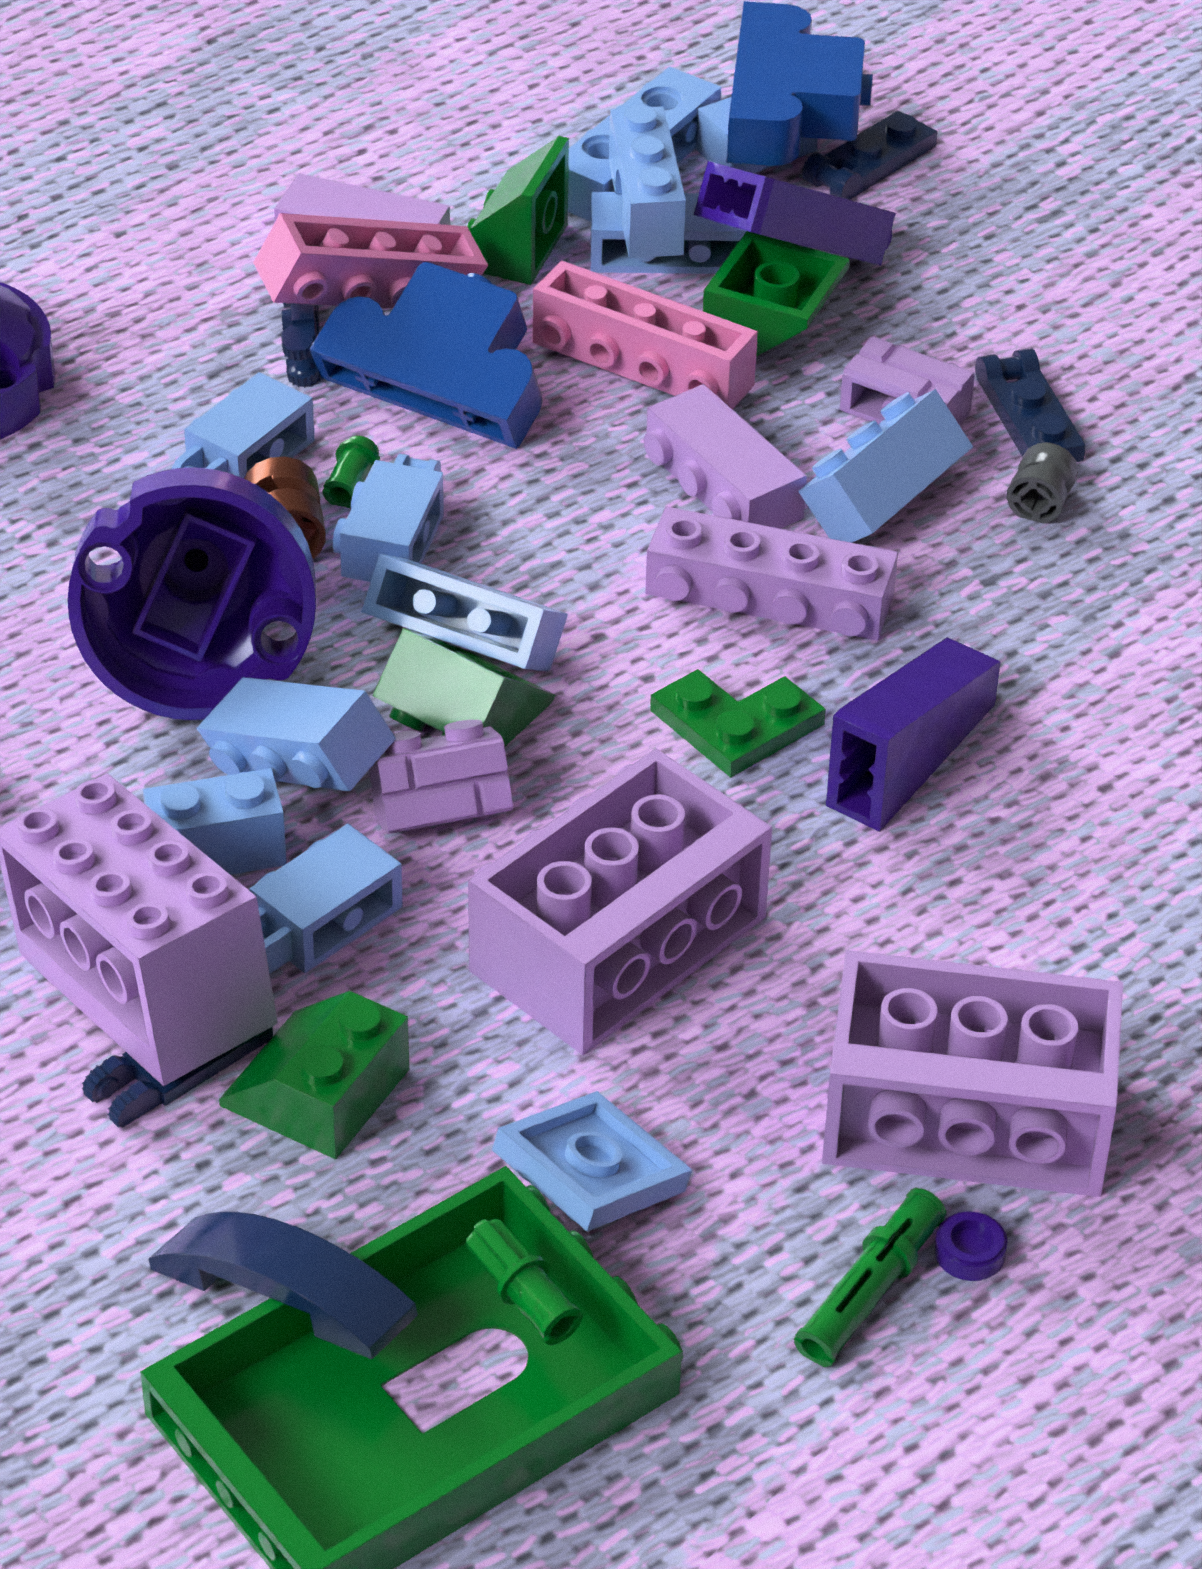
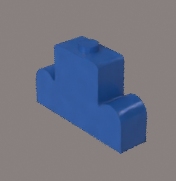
(791, 86)
(438, 353)

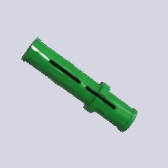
(887, 1255)

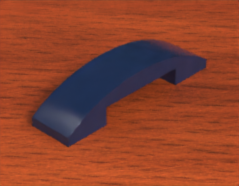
(341, 1293)

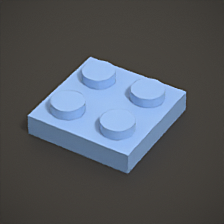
(591, 1160)

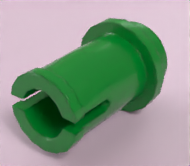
(353, 464)

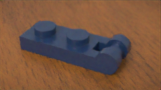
(871, 156)
(1028, 405)

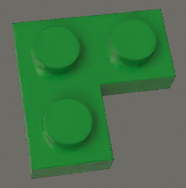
(734, 731)

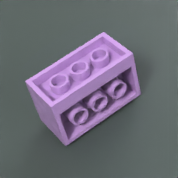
(618, 899)
(137, 927)
(974, 1073)

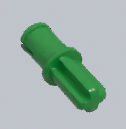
(524, 1281)

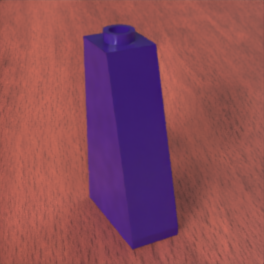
(794, 213)
(906, 729)

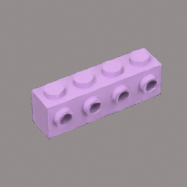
(771, 573)

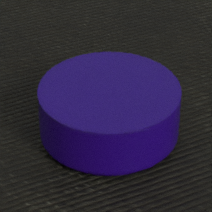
(971, 1246)

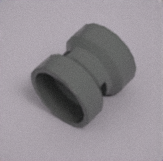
(1042, 482)

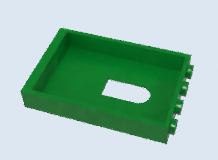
(328, 1464)

